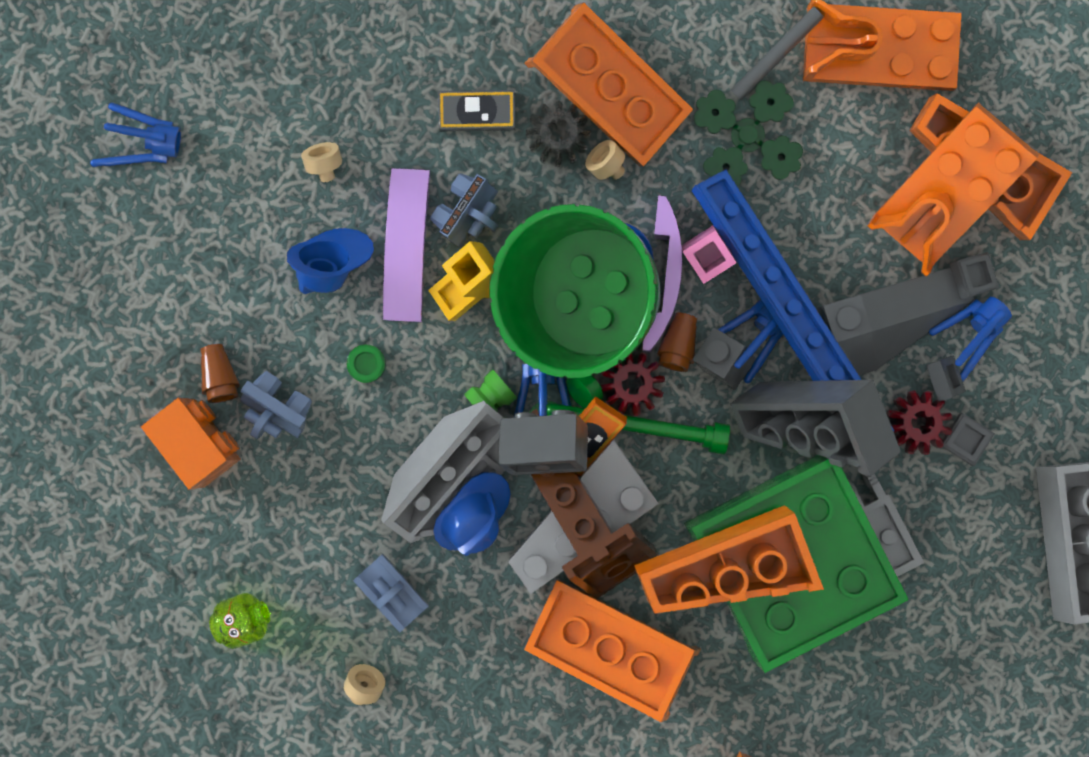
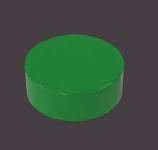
(366, 363)
(584, 390)

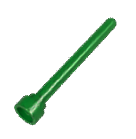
(713, 436)

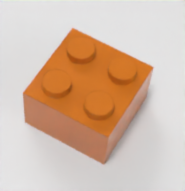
(192, 442)

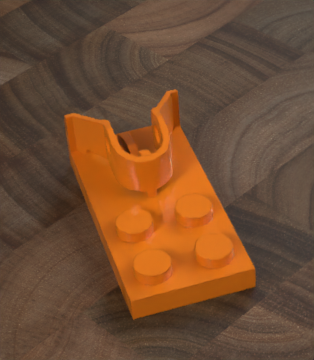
(883, 47)
(611, 84)
(954, 186)
(611, 650)

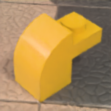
(465, 281)

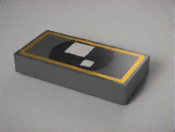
(476, 110)

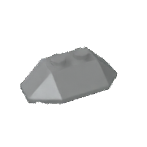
(440, 466)

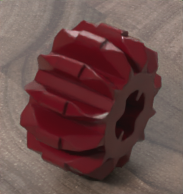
(642, 391)
(923, 408)

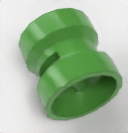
(492, 391)

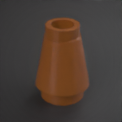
(679, 343)
(218, 376)

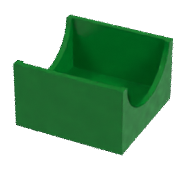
(843, 548)

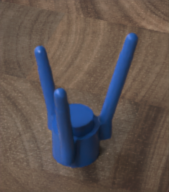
(161, 139)
(987, 321)
(768, 328)
(541, 379)

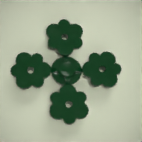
(748, 133)

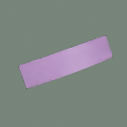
(666, 229)
(405, 245)

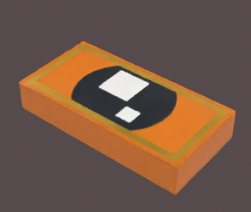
(603, 427)

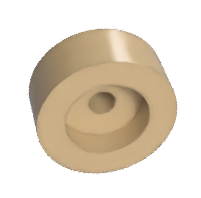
(322, 160)
(606, 160)
(364, 684)

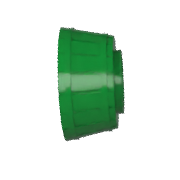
(574, 291)

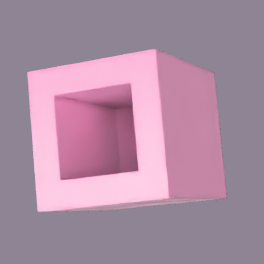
(708, 254)

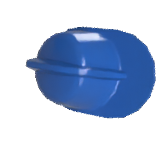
(328, 258)
(473, 514)

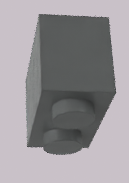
(543, 443)

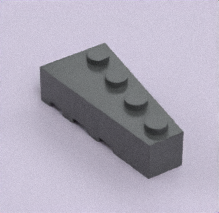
(820, 418)

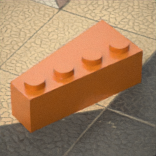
(1027, 199)
(731, 565)

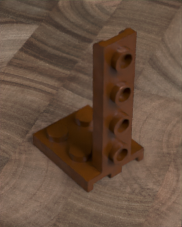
(603, 555)

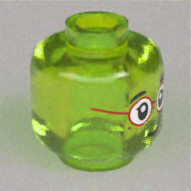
(239, 621)

